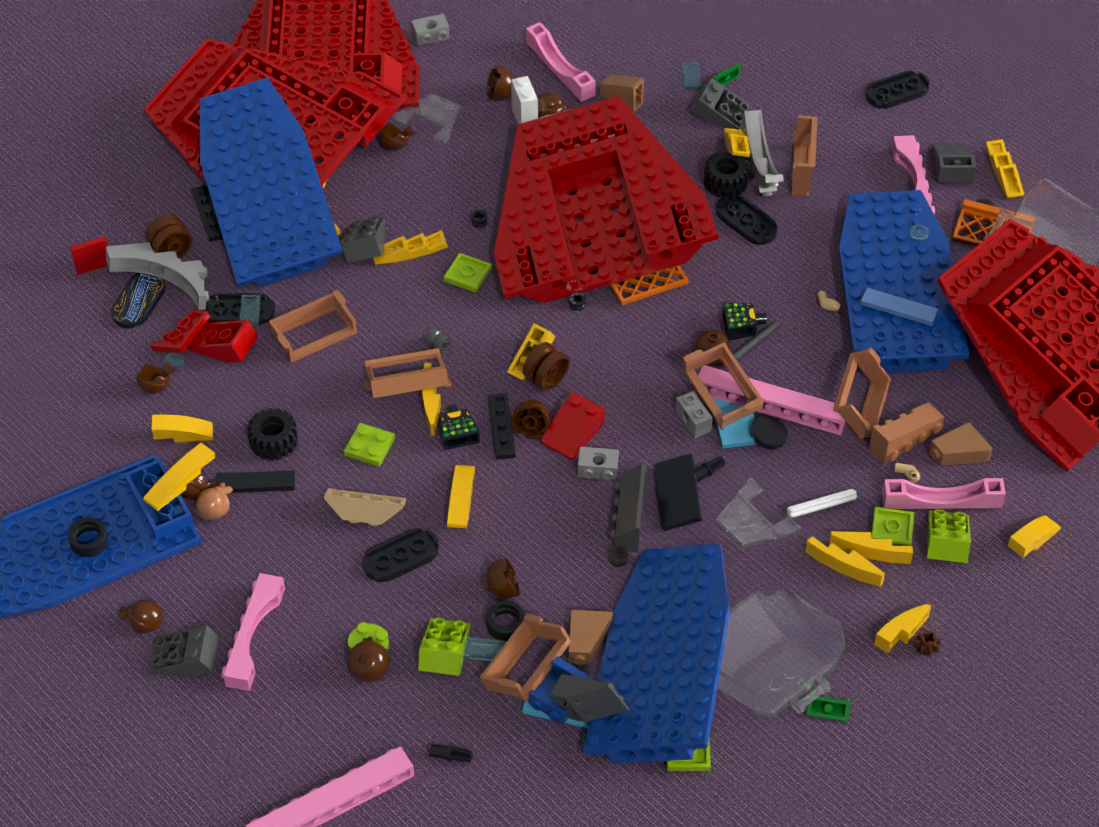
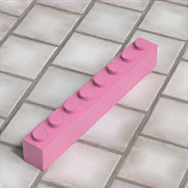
(777, 401)
(341, 793)

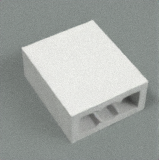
(523, 100)

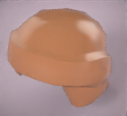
(213, 502)

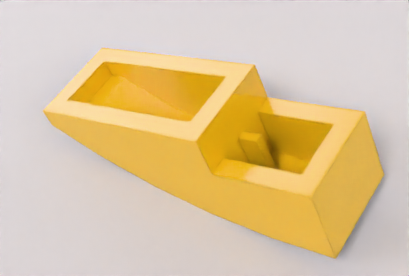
(181, 428)
(1033, 535)
(902, 627)

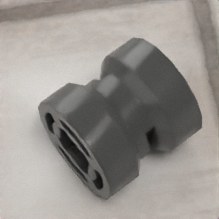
(437, 340)

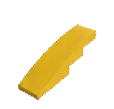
(736, 142)
(1004, 169)
(414, 247)
(431, 405)
(178, 476)
(461, 496)
(871, 548)
(848, 564)

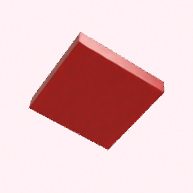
(89, 255)

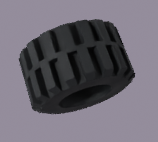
(726, 174)
(272, 422)

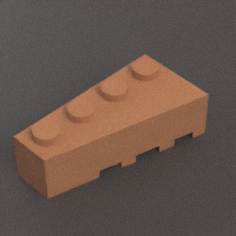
(905, 432)

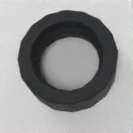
(86, 525)
(501, 608)

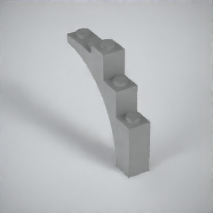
(760, 161)
(142, 259)

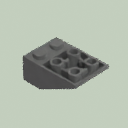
(719, 106)
(954, 162)
(364, 239)
(185, 653)
(587, 698)

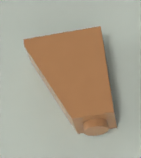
(627, 87)
(960, 447)
(587, 634)

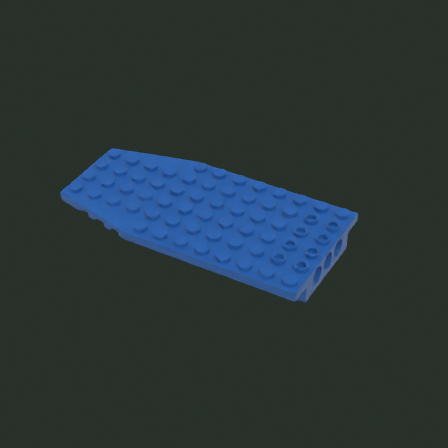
(264, 185)
(883, 257)
(35, 549)
(664, 656)

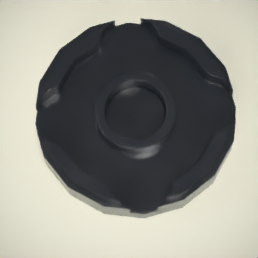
(768, 432)

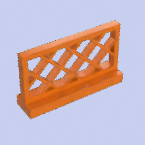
(979, 213)
(653, 289)

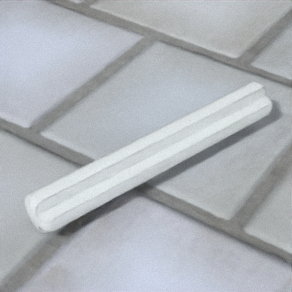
(821, 503)

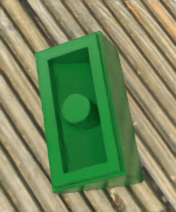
(728, 75)
(829, 708)

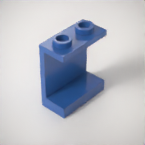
(541, 699)

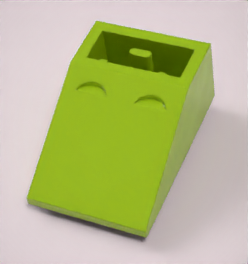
(948, 536)
(443, 646)

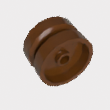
(168, 235)
(546, 366)

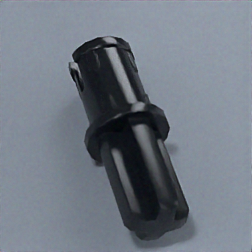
(707, 469)
(450, 753)

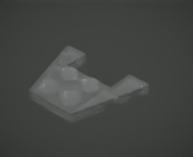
(435, 111)
(747, 524)

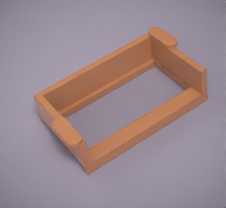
(804, 154)
(310, 312)
(699, 359)
(870, 364)
(406, 381)
(531, 627)

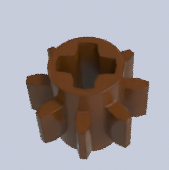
(927, 643)

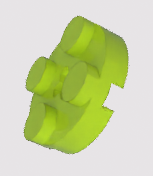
(368, 632)

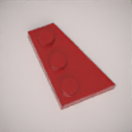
(181, 337)

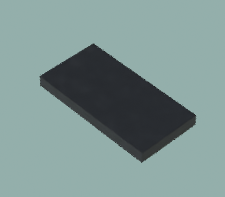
(678, 492)

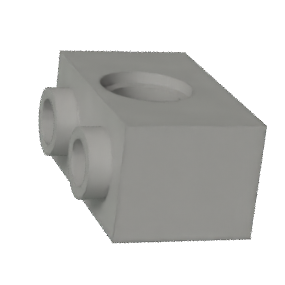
(430, 29)
(693, 414)
(598, 463)

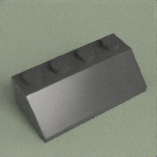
(629, 508)

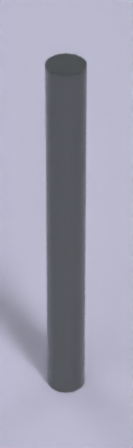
(758, 338)

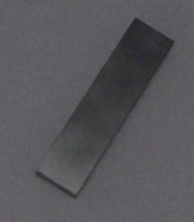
(207, 212)
(501, 426)
(258, 481)

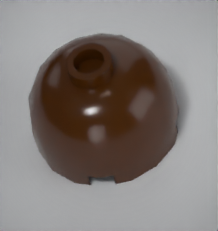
(499, 83)
(708, 340)
(531, 419)
(502, 580)
(368, 661)

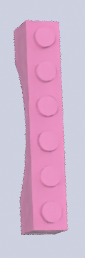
(577, 81)
(906, 153)
(979, 494)
(265, 597)

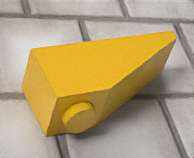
(535, 337)

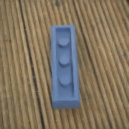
(899, 306)

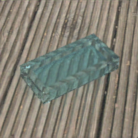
(691, 75)
(251, 309)
(482, 648)

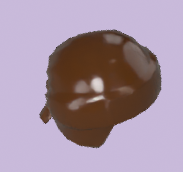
(550, 103)
(394, 138)
(153, 379)
(195, 487)
(143, 616)

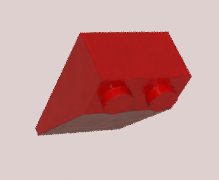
(225, 340)
(573, 426)

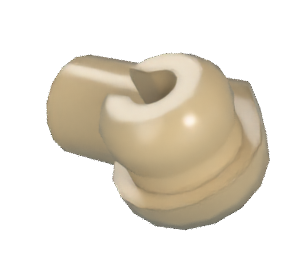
(827, 303)
(908, 470)

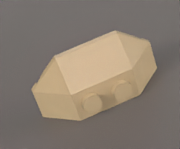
(363, 507)

